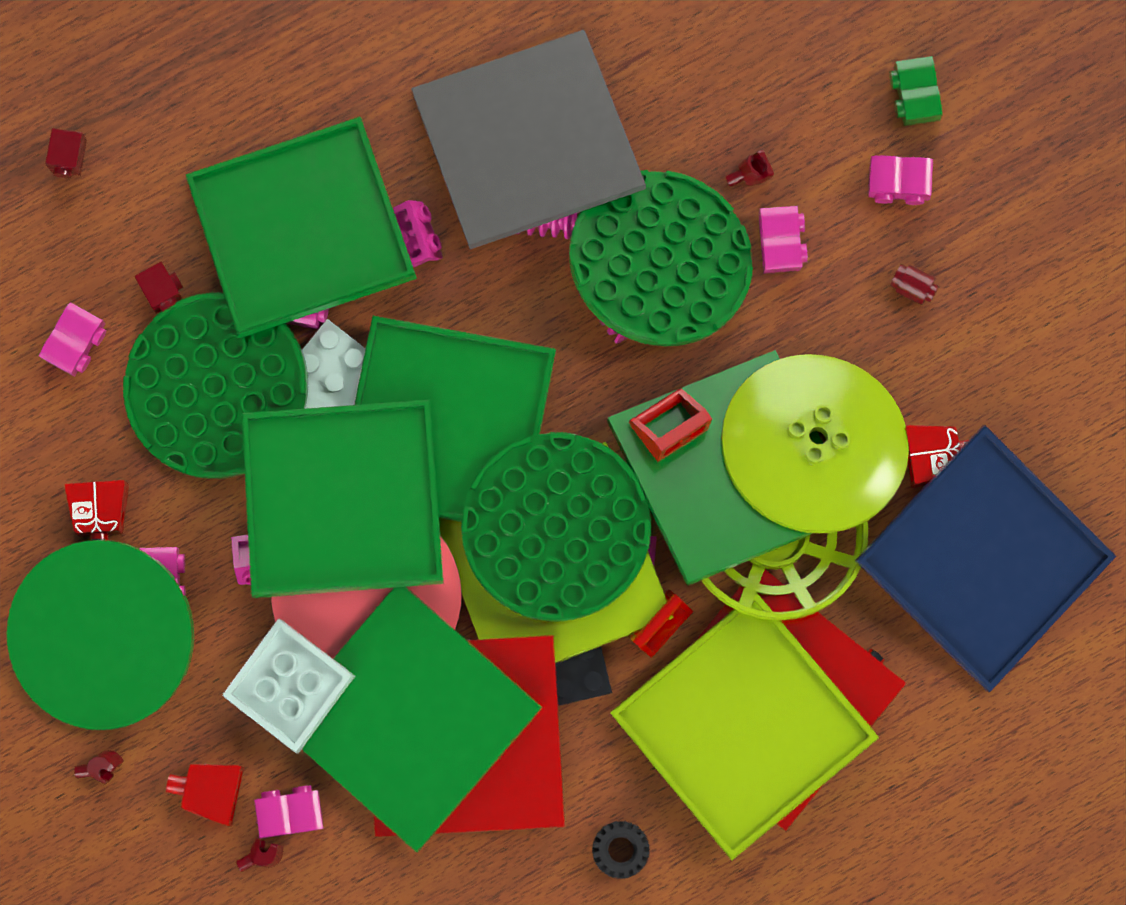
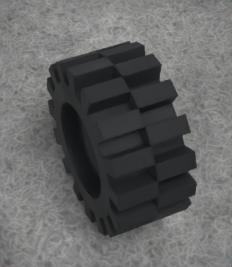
(634, 835)

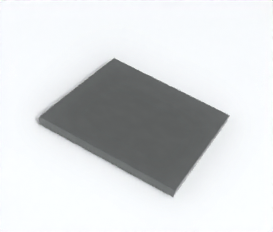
(528, 139)

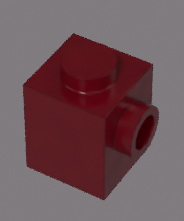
(65, 153)
(159, 287)

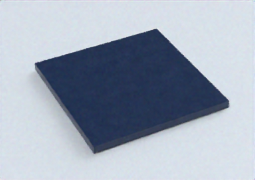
(985, 558)

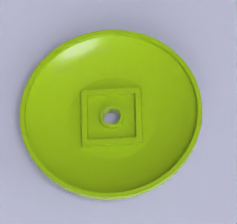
(805, 482)

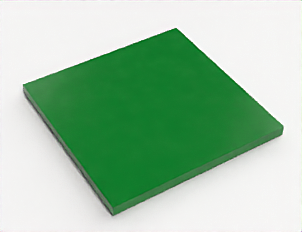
(300, 227)
(478, 390)
(691, 490)
(341, 498)
(416, 718)

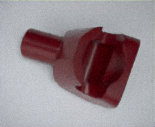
(752, 170)
(100, 767)
(259, 857)

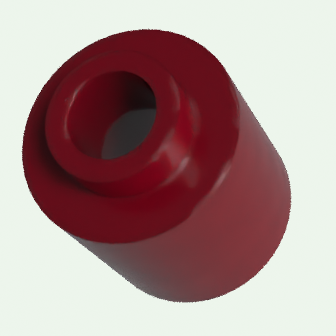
(914, 284)

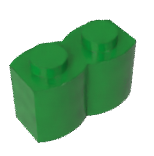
(917, 91)

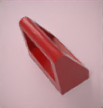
(679, 436)
(659, 628)

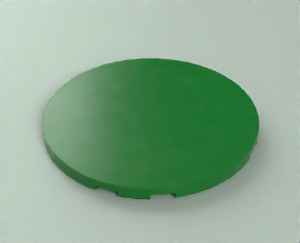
(662, 261)
(195, 379)
(556, 526)
(100, 634)

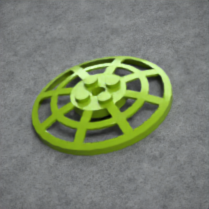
(783, 559)

